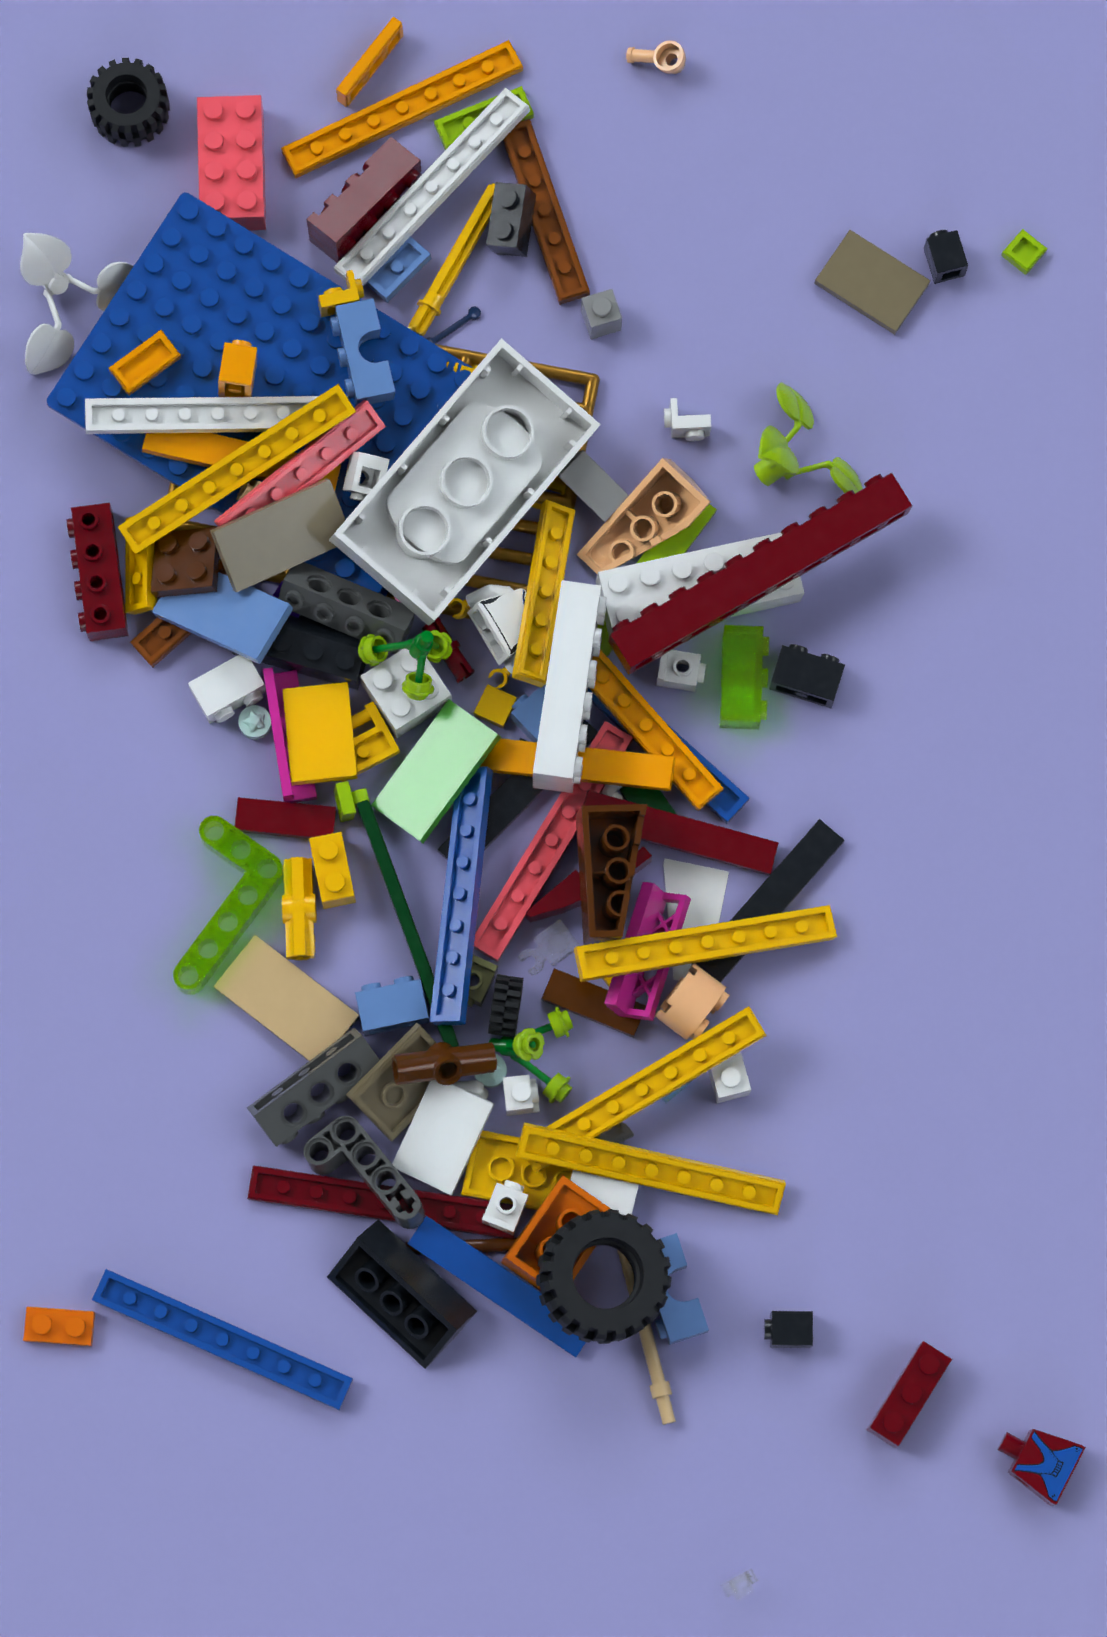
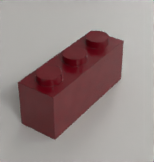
(909, 1394)

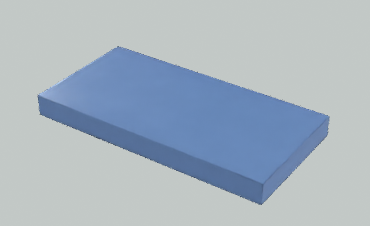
(234, 620)

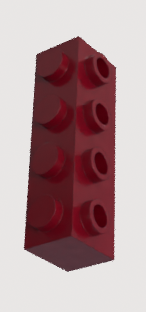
(99, 572)

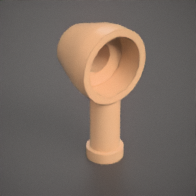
(660, 56)

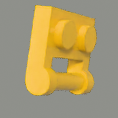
(375, 744)

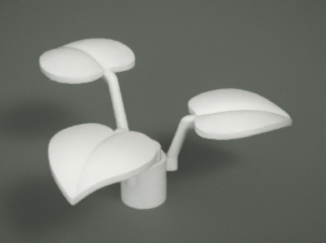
(44, 265)

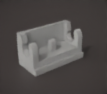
(593, 485)

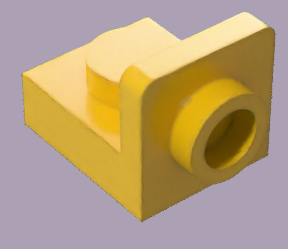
(338, 296)

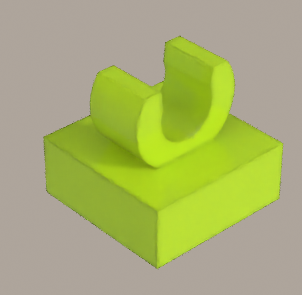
(347, 801)

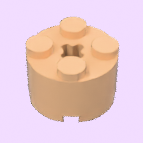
(691, 1003)

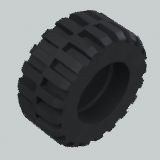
(635, 1244)

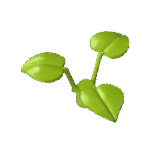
(780, 460)

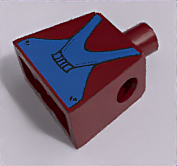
(1042, 1462)

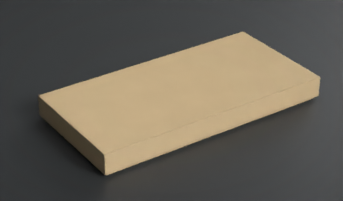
(285, 999)

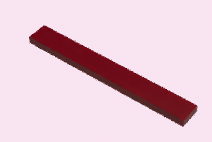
(357, 1199)

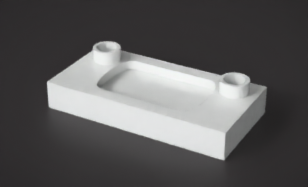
(464, 482)

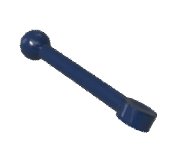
(473, 314)

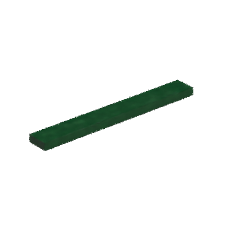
(402, 910)

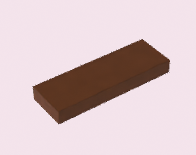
(587, 1001)

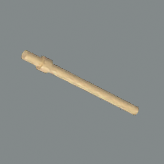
(660, 1388)

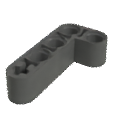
(372, 1174)

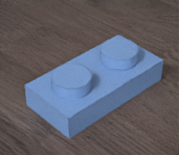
(399, 269)

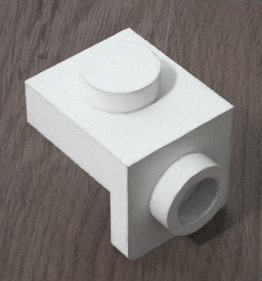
(688, 426)

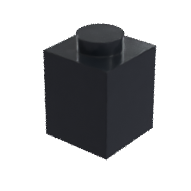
(945, 256)
(789, 1329)

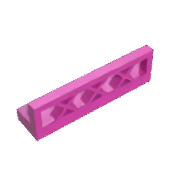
(274, 684)
(645, 921)

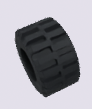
(121, 79)

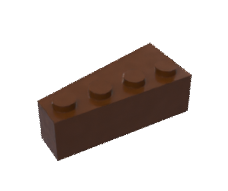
(607, 863)

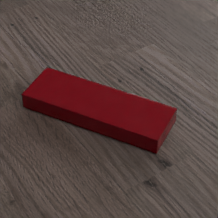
(284, 818)

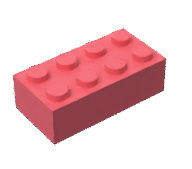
(232, 157)

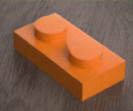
(59, 1326)

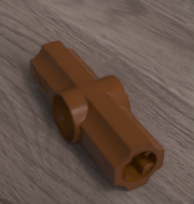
(458, 1062)

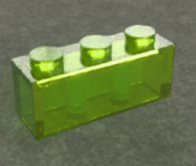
(743, 677)

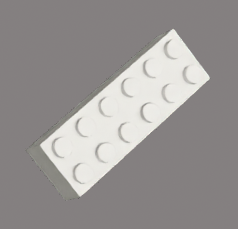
(649, 582)
(567, 683)

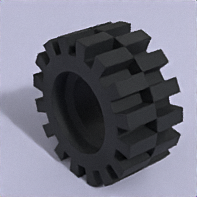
(505, 1005)

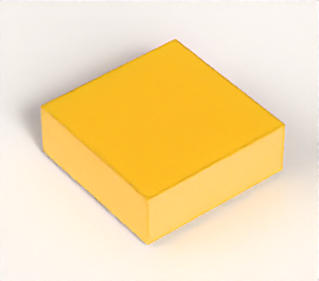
(495, 706)

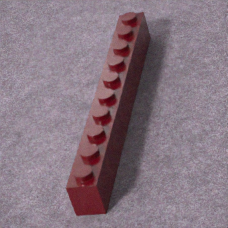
(759, 573)

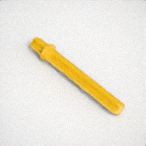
(454, 263)

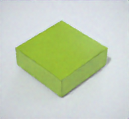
(1024, 252)

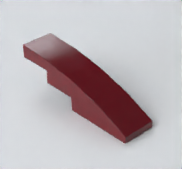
(567, 893)

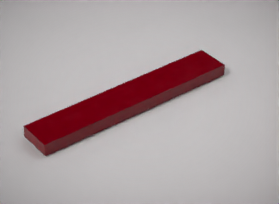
(699, 837)

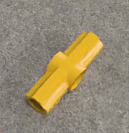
(299, 908)

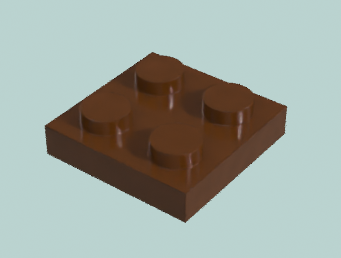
(185, 563)

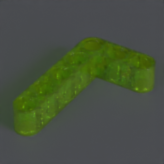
(231, 906)

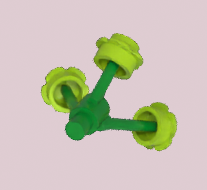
(427, 644)
(529, 1046)

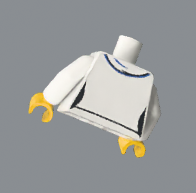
(498, 617)

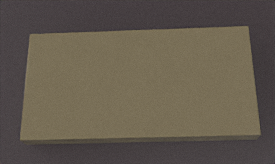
(279, 535)

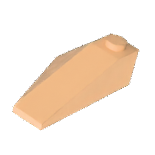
(652, 513)

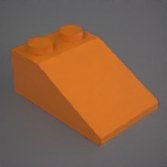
(559, 1207)

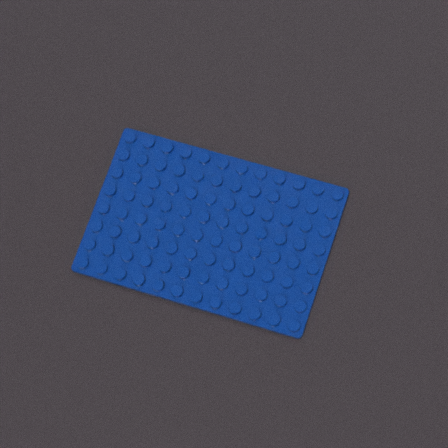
(221, 283)

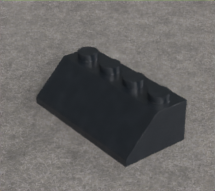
(316, 652)
(401, 1293)

